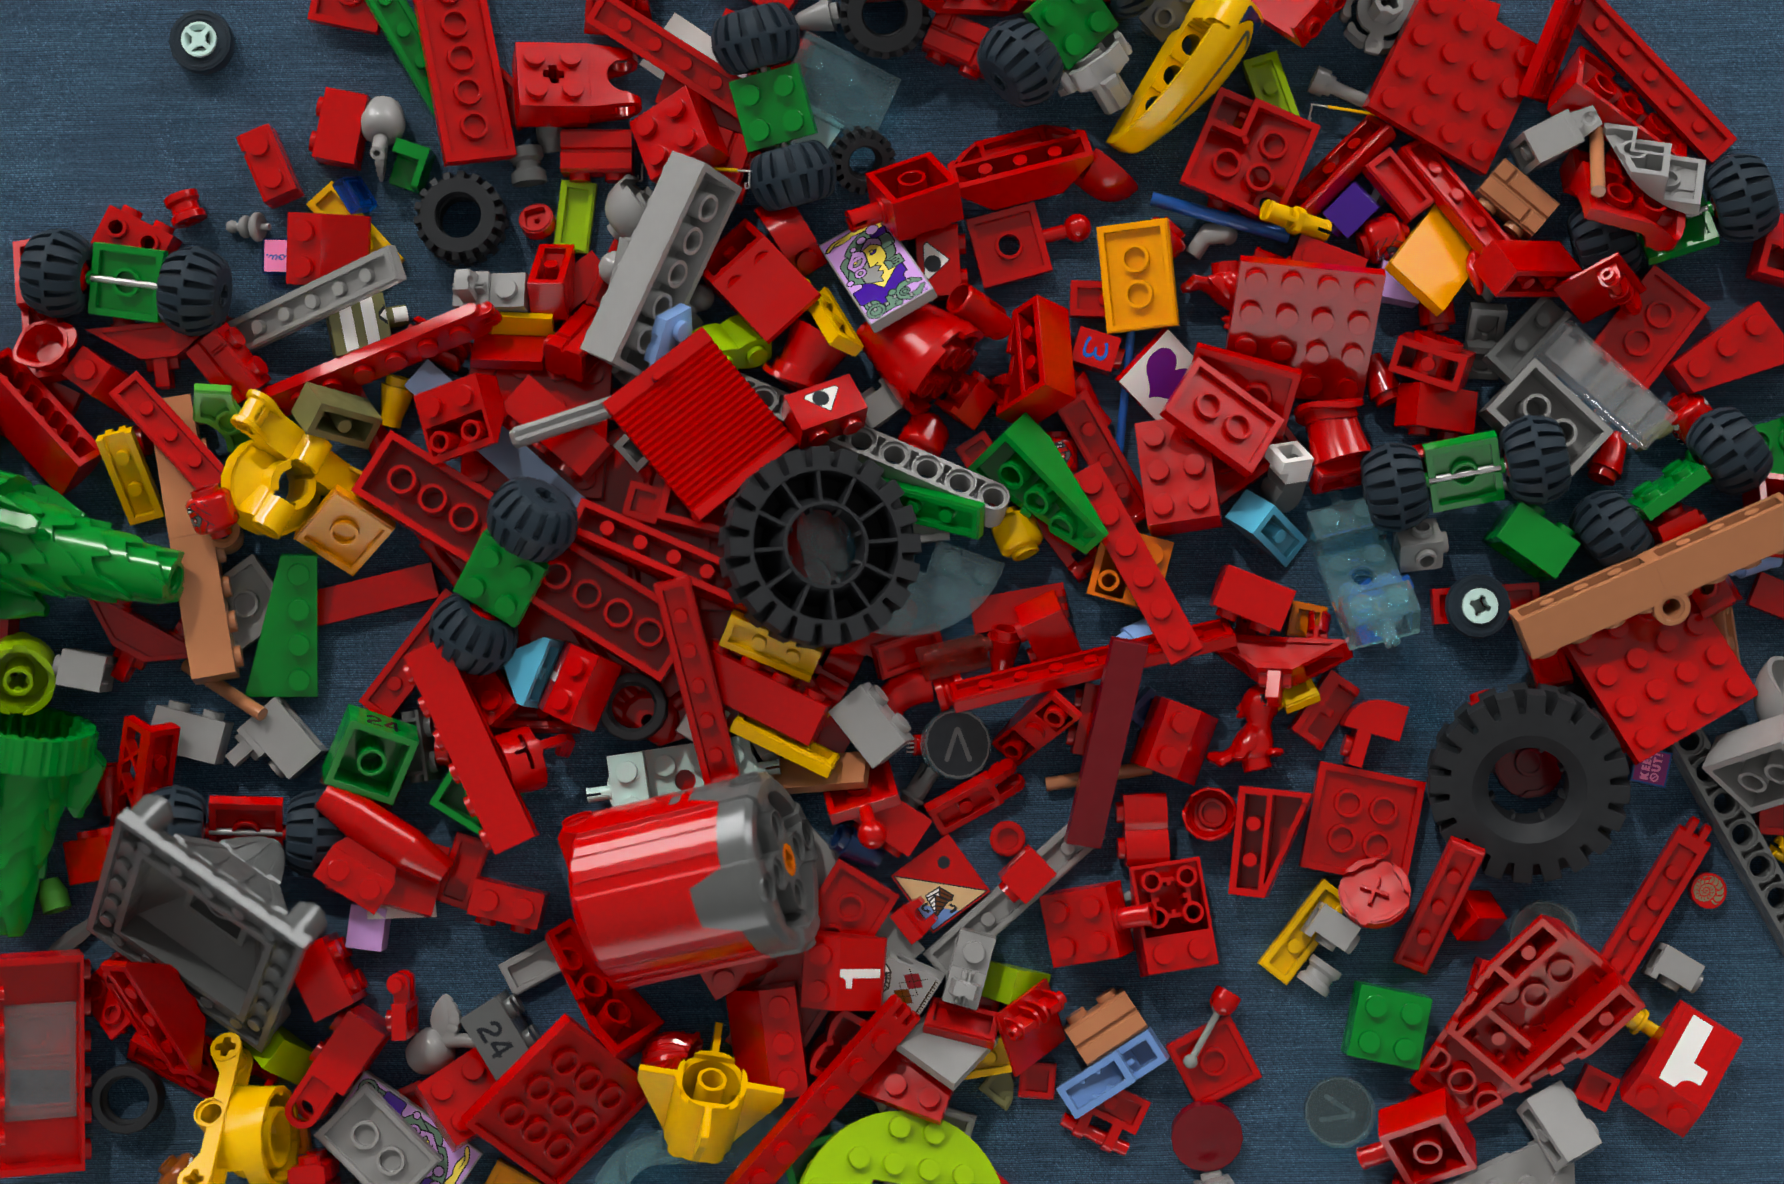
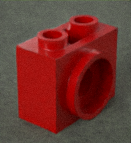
(1432, 359)

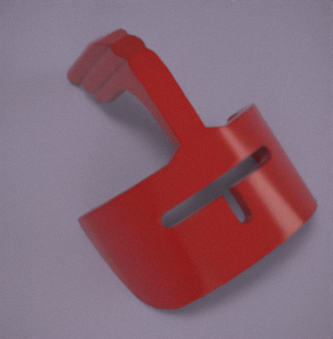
(520, 771)

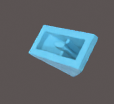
(531, 668)

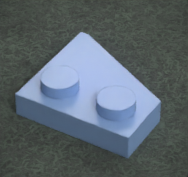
(668, 331)

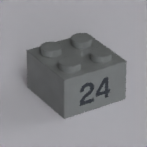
(500, 1031)

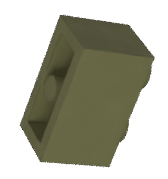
(336, 415)

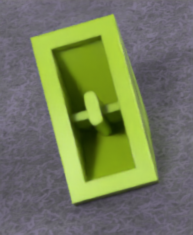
(1008, 982)
(284, 1056)

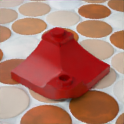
(1248, 153)
(1623, 203)

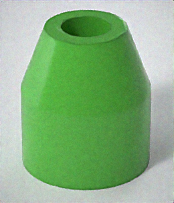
(53, 896)

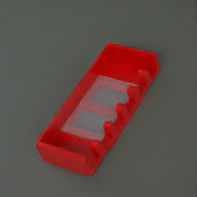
(44, 1063)

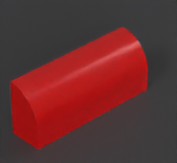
(43, 428)

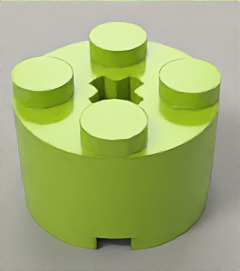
(34, 658)

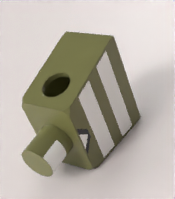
(363, 324)

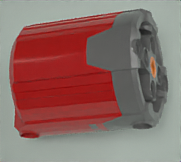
(693, 880)

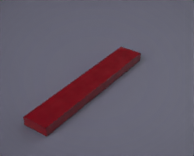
(1106, 742)

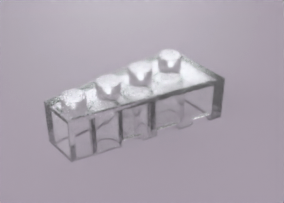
(1606, 385)

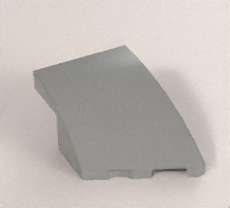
(1662, 176)

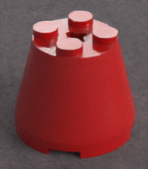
(921, 354)

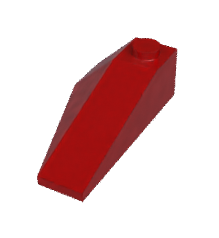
(1589, 82)
(615, 1017)

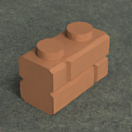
(1515, 200)
(1104, 1025)

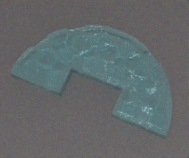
(941, 597)

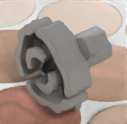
(1376, 21)
(1100, 73)

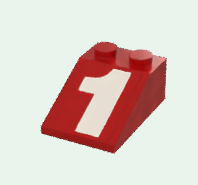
(1679, 1068)

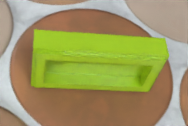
(576, 215)

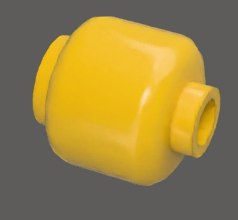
(1017, 535)

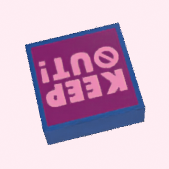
(1652, 770)

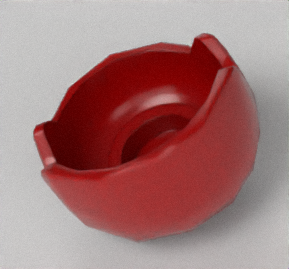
(1209, 814)

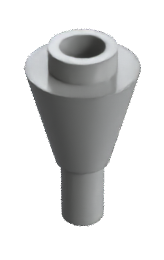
(819, 17)

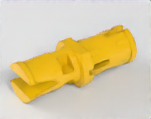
(1295, 220)

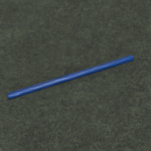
(1124, 396)

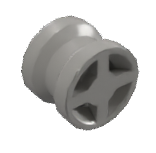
(1319, 975)

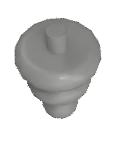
(253, 226)

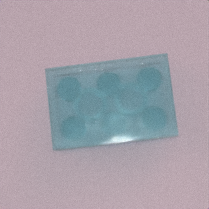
(843, 86)

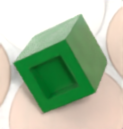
(411, 165)

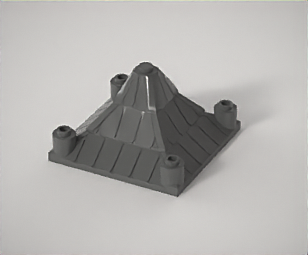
(208, 914)

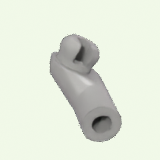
(1209, 235)

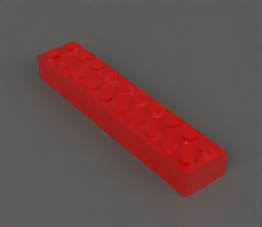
(577, 587)

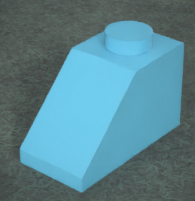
(1266, 527)

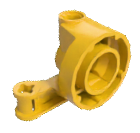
(276, 448)
(250, 1125)

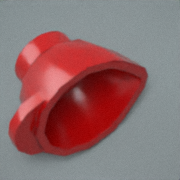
(45, 345)

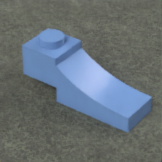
(1113, 1072)

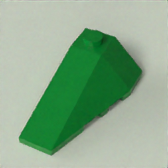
(1041, 483)

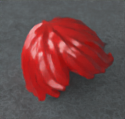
(670, 1049)

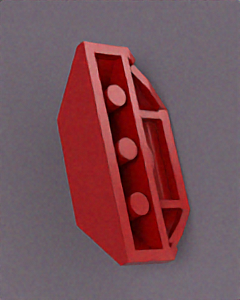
(1021, 165)
(160, 1011)

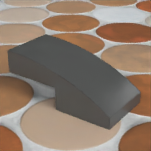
(1483, 331)

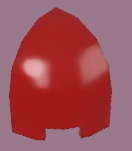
(1106, 179)

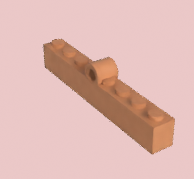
(1651, 579)
(204, 603)

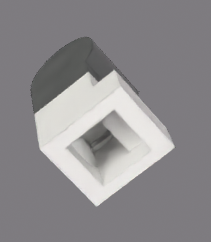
(1286, 474)

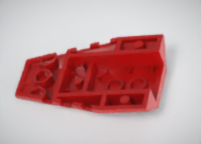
(1527, 1018)

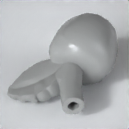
(381, 125)
(435, 1045)

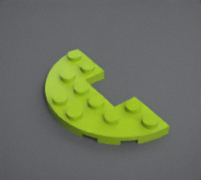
(899, 1151)

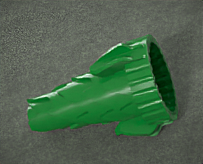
(62, 553)
(44, 766)

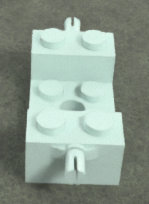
(654, 771)

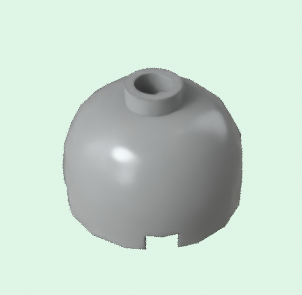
(625, 206)

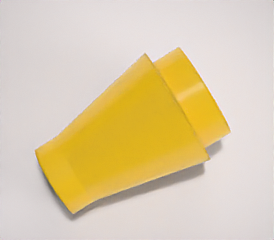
(394, 400)

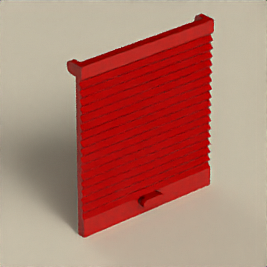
(699, 423)

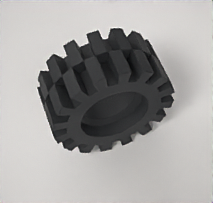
(848, 144)

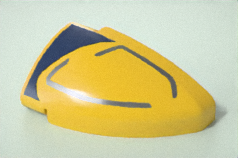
(1219, 40)

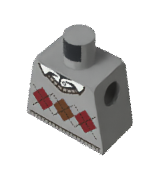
(910, 981)

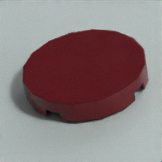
(1528, 772)
(1206, 1135)

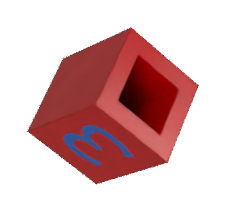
(1097, 351)

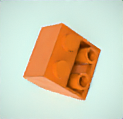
(1106, 580)

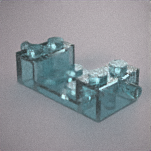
(1351, 546)

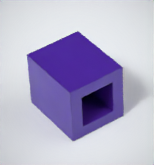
(1350, 210)

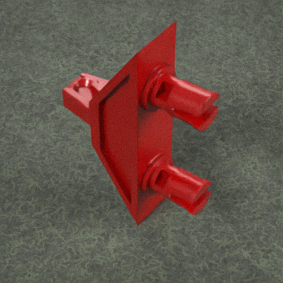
(153, 343)
(137, 638)
(1285, 660)

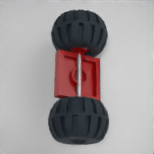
(306, 833)

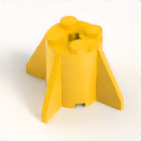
(706, 1102)

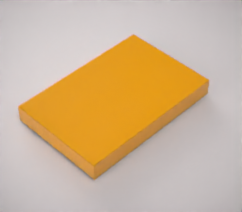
(1432, 261)
(1137, 276)

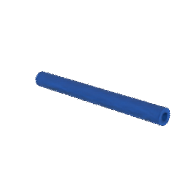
(1219, 217)

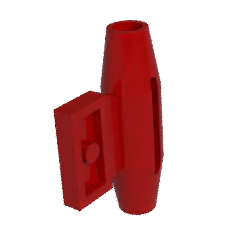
(375, 845)

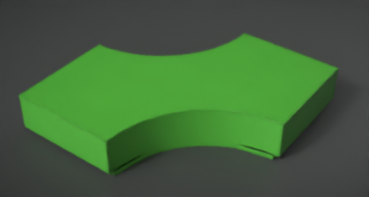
(215, 407)

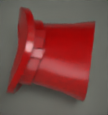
(804, 358)
(1333, 429)

